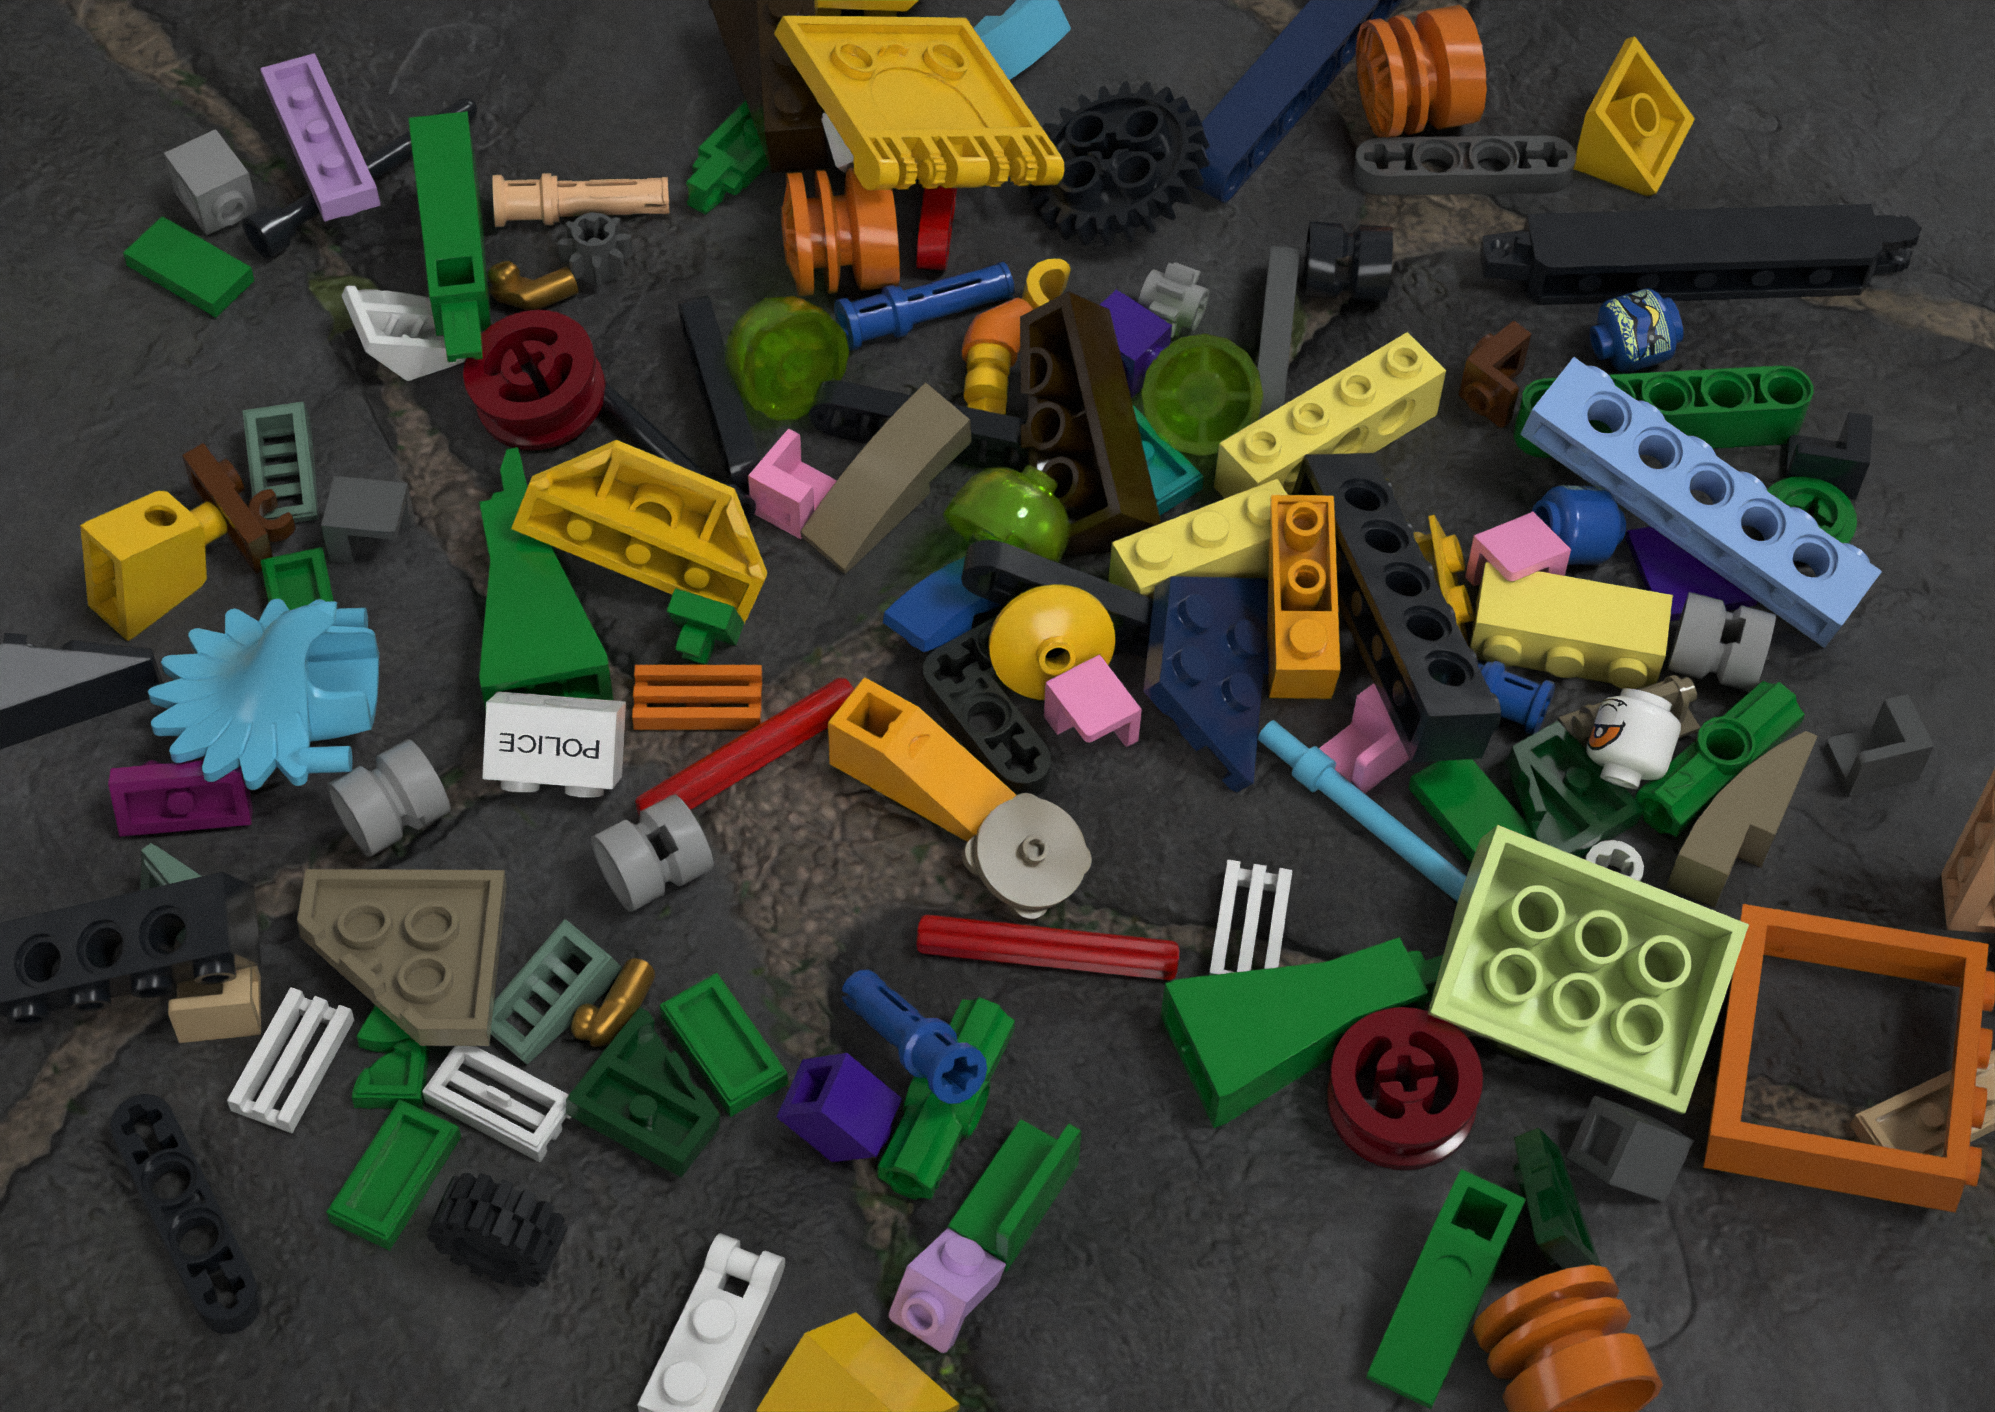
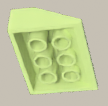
(1586, 968)

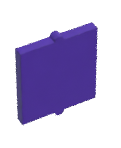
(1676, 572)

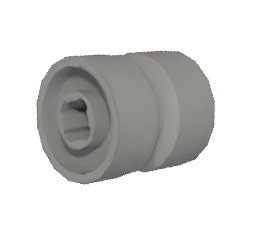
(1698, 645)
(392, 795)
(631, 862)

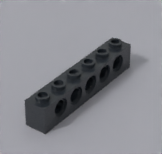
(1401, 615)

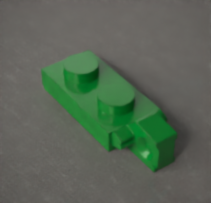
(726, 161)

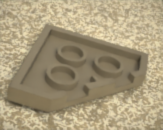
(413, 944)

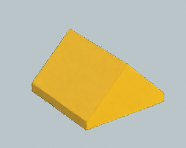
(1633, 124)
(852, 1370)

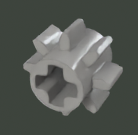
(1175, 296)

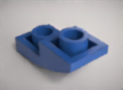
(936, 609)

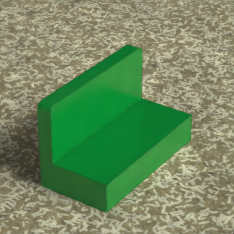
(1017, 1190)

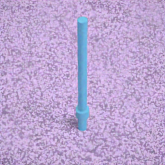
(1318, 771)

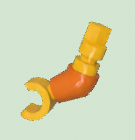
(994, 337)

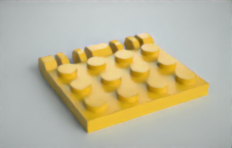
(919, 102)

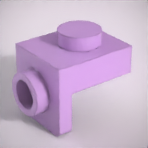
(944, 1288)

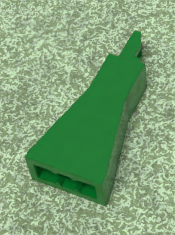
(452, 230)
(533, 621)
(1270, 1026)

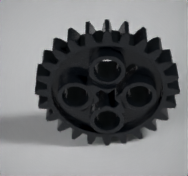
(1122, 163)

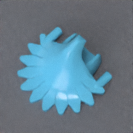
(271, 691)

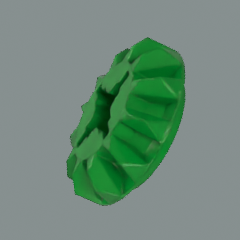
(1832, 507)

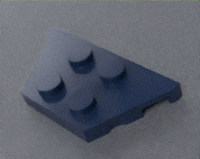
(1210, 665)

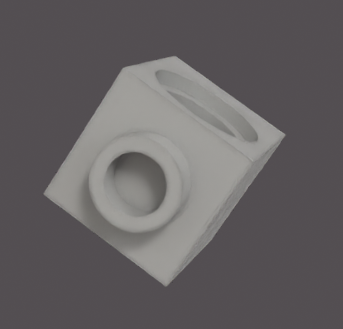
(211, 182)

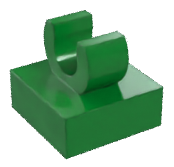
(702, 624)

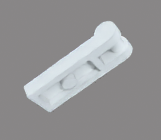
(713, 1331)

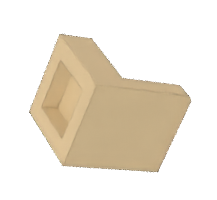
(218, 1009)

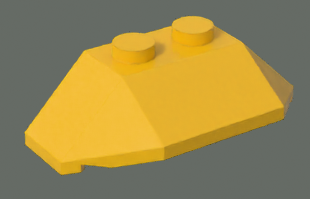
(647, 523)

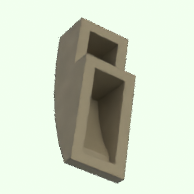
(887, 478)
(1740, 821)

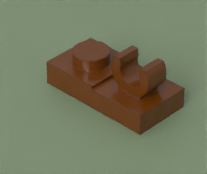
(246, 527)

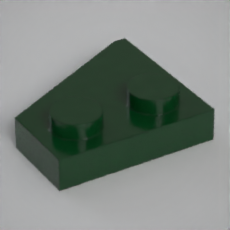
(1564, 794)
(645, 1099)
(1552, 1202)

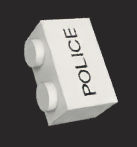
(554, 743)

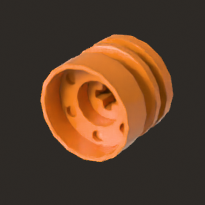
(1421, 71)
(839, 232)
(1567, 1346)

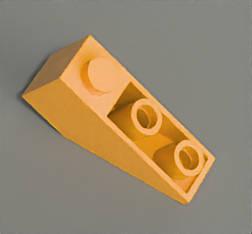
(1302, 598)
(912, 760)

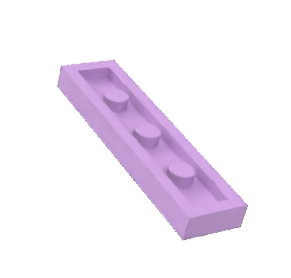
(320, 137)

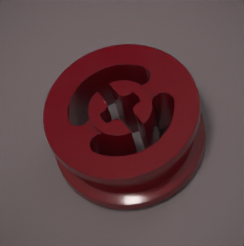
(562, 363)
(1407, 1050)

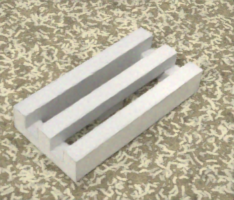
(1257, 881)
(268, 1049)
(489, 1123)

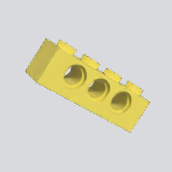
(1343, 415)

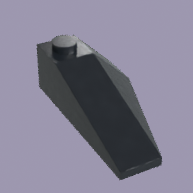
(67, 685)

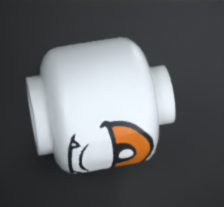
(1633, 738)

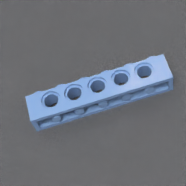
(1707, 532)

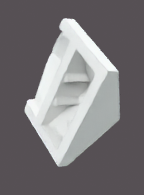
(398, 331)

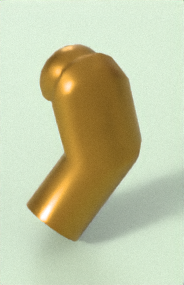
(527, 293)
(622, 1001)

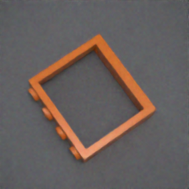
(1836, 1162)

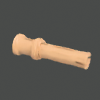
(549, 199)

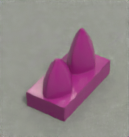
(176, 798)

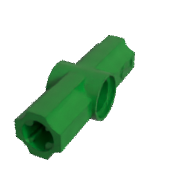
(1739, 736)
(933, 1128)

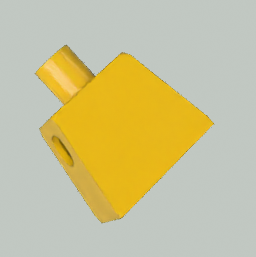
(146, 559)

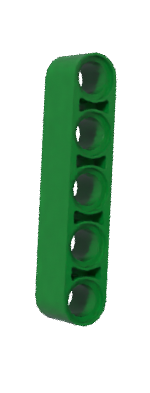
(1713, 404)

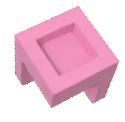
(787, 488)
(1518, 550)
(1092, 703)
(1369, 746)

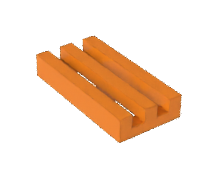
(698, 688)

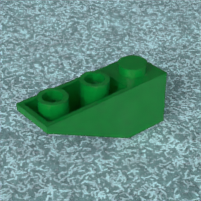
(1446, 1288)

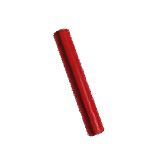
(752, 748)
(1048, 947)

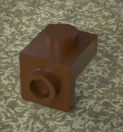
(1490, 371)

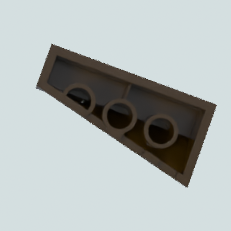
(776, 94)
(1084, 423)

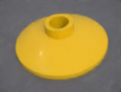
(1043, 621)

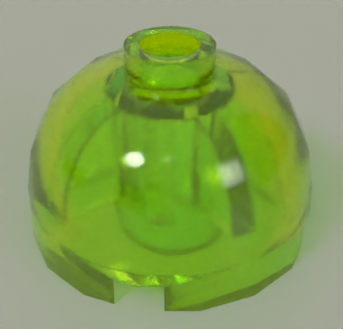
(783, 354)
(1201, 393)
(1012, 510)

